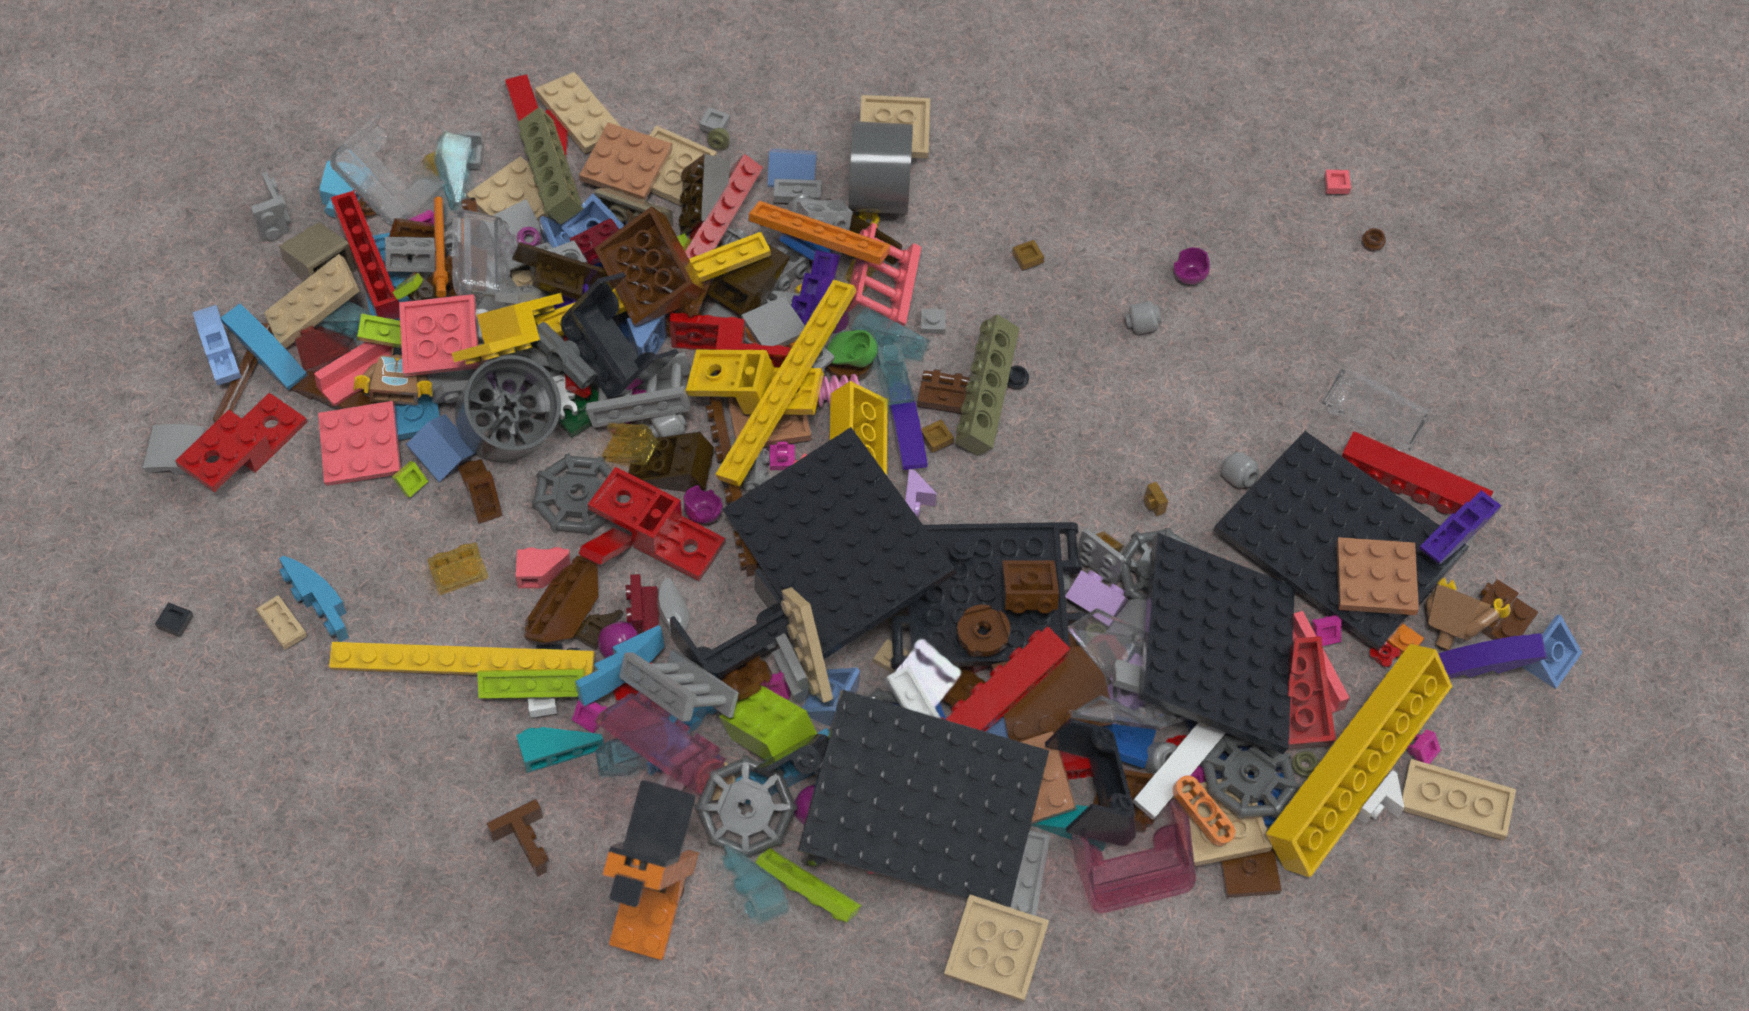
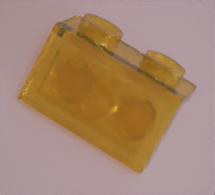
(629, 444)
(457, 568)

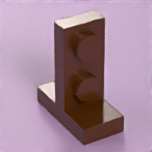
(481, 490)
(519, 822)

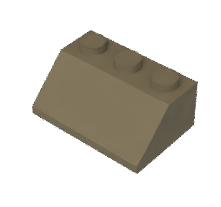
(619, 202)

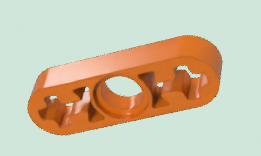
(1209, 831)

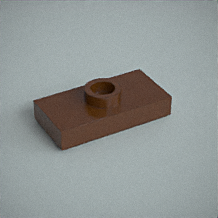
(411, 228)

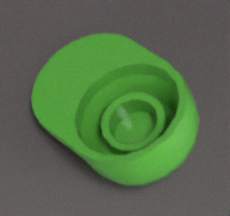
(853, 348)

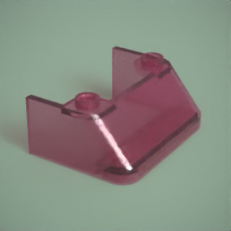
(1140, 875)

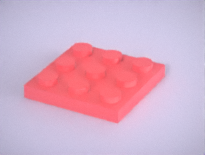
(434, 330)
(359, 443)

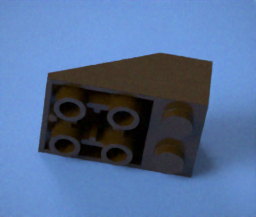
(702, 186)
(750, 284)
(677, 463)

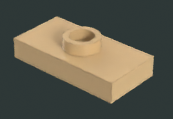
(281, 622)

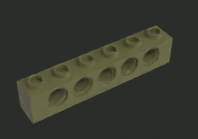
(549, 166)
(987, 385)

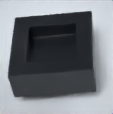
(174, 619)

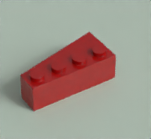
(1310, 698)

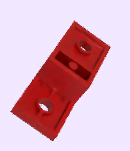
(717, 334)
(240, 442)
(656, 523)

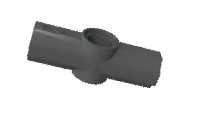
(564, 356)

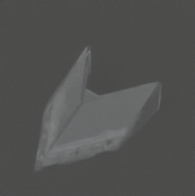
(1105, 641)

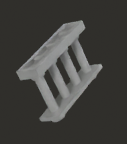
(647, 404)
(678, 685)

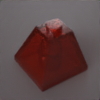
(321, 345)

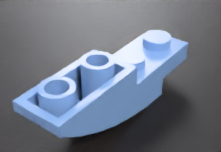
(216, 345)

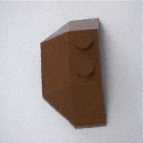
(564, 603)

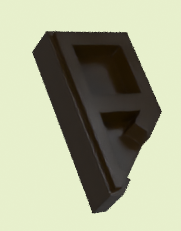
(592, 626)

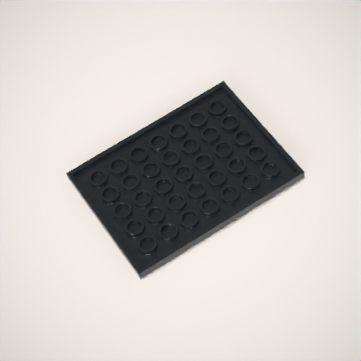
(1302, 508)
(840, 540)
(1218, 643)
(923, 800)

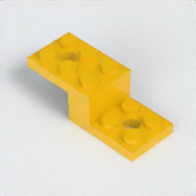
(507, 329)
(747, 377)

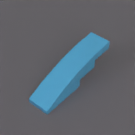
(264, 346)
(607, 671)

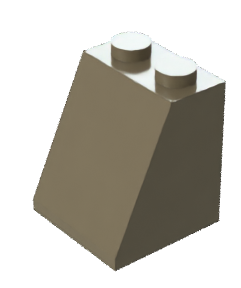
(313, 250)

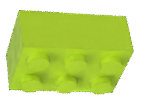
(768, 723)

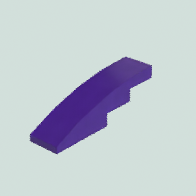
(815, 284)
(908, 435)
(1460, 527)
(1494, 655)

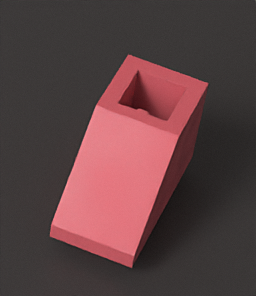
(540, 566)

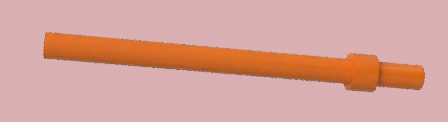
(440, 276)

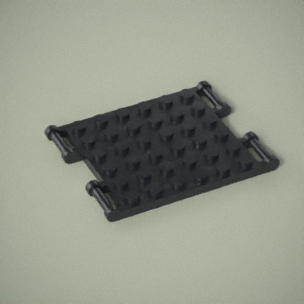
(980, 582)

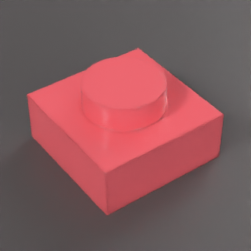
(1337, 182)

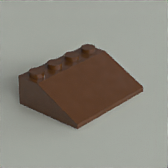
(654, 265)
(1056, 697)

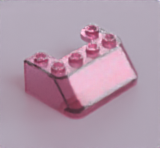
(662, 742)

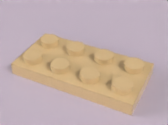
(576, 109)
(312, 300)
(807, 644)
(1458, 799)

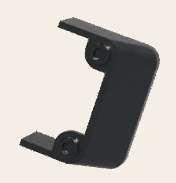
(604, 345)
(744, 646)
(806, 759)
(1115, 818)

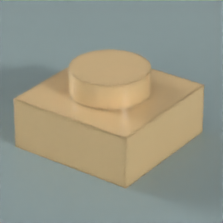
(884, 655)

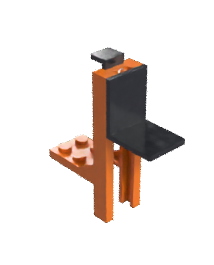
(652, 844)

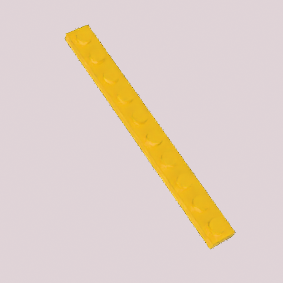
(706, 266)
(785, 383)
(452, 659)

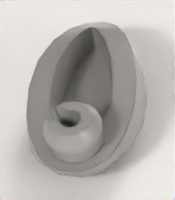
(672, 604)

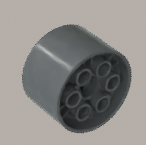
(880, 167)
(512, 371)

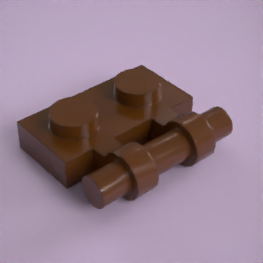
(942, 396)

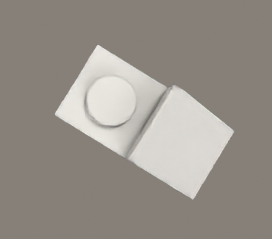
(1386, 796)

